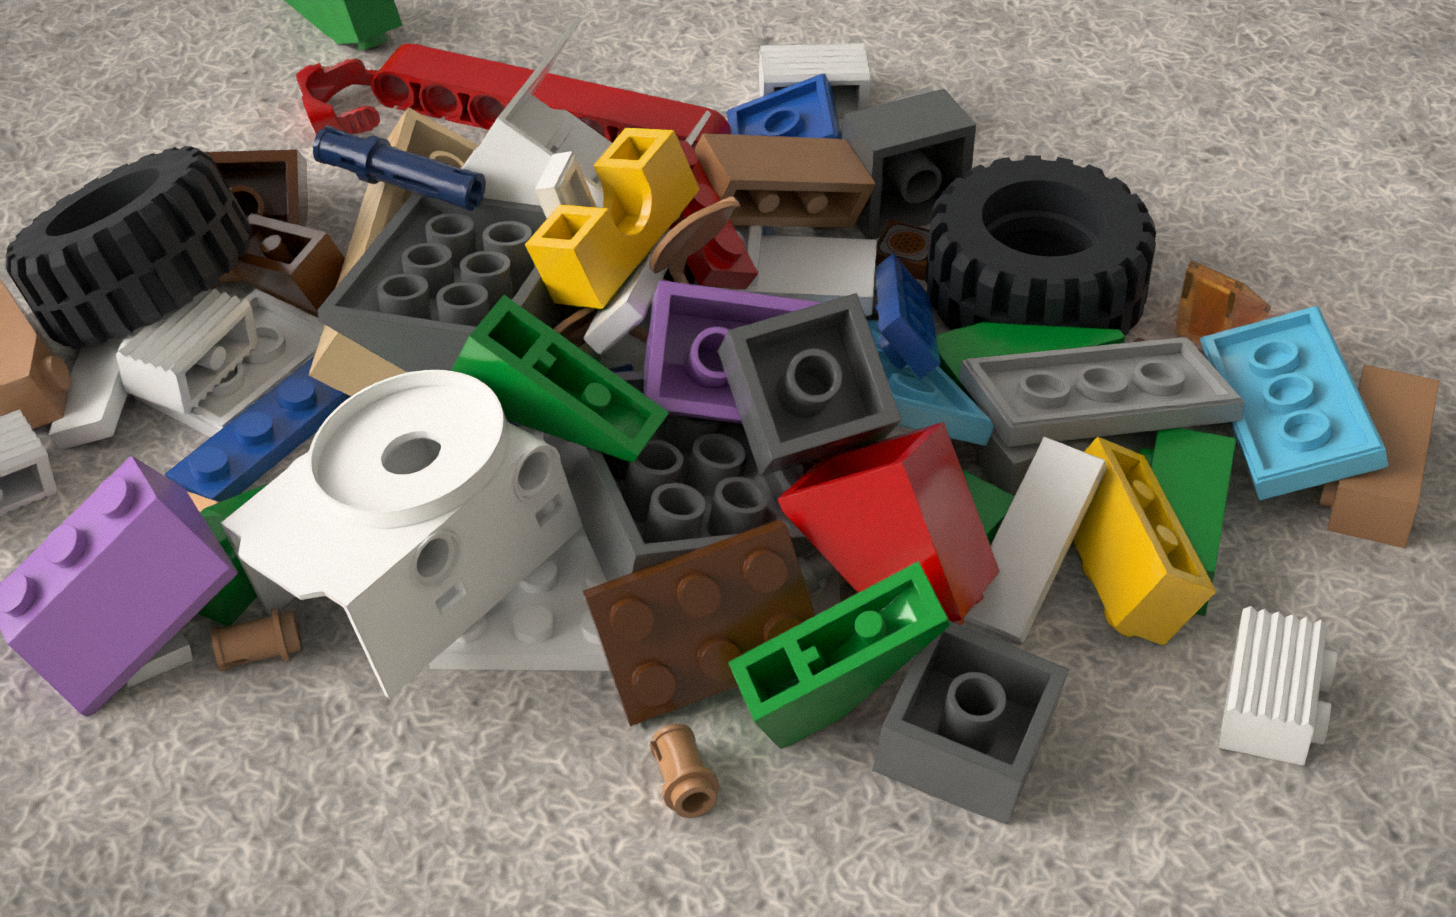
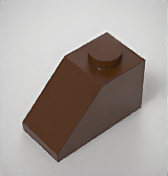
(291, 263)

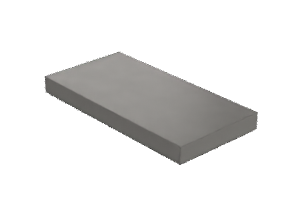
(1099, 391)

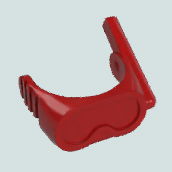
(322, 82)

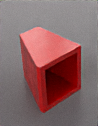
(893, 507)

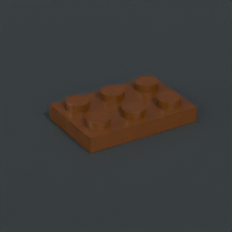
(687, 617)

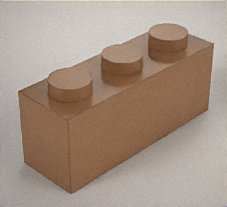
(786, 179)
(1385, 501)

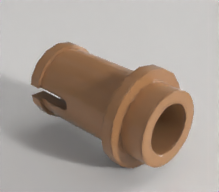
(257, 640)
(688, 784)

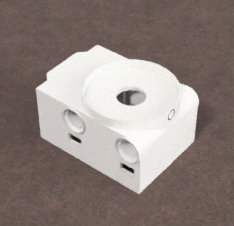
(530, 133)
(399, 505)

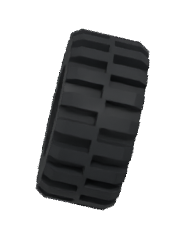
(129, 247)
(1039, 247)

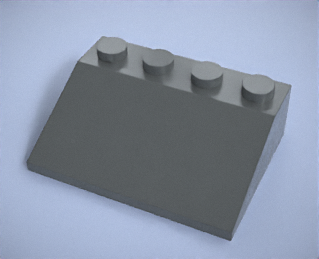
(436, 280)
(678, 495)

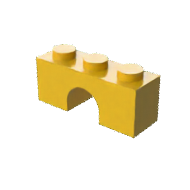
(593, 250)

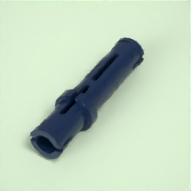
(377, 161)

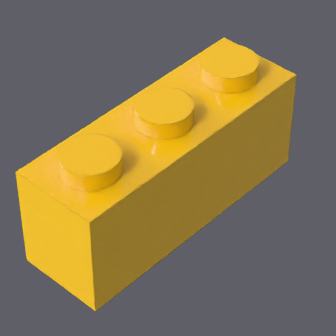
(1139, 550)

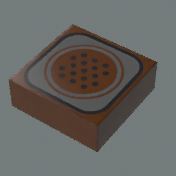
(908, 244)

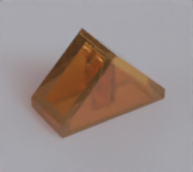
(1215, 303)

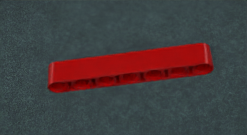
(479, 89)

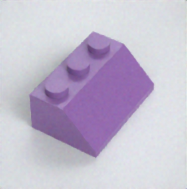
(684, 341)
(112, 585)

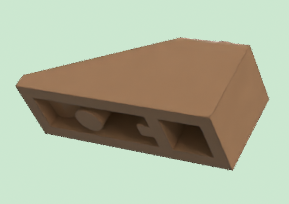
(29, 370)

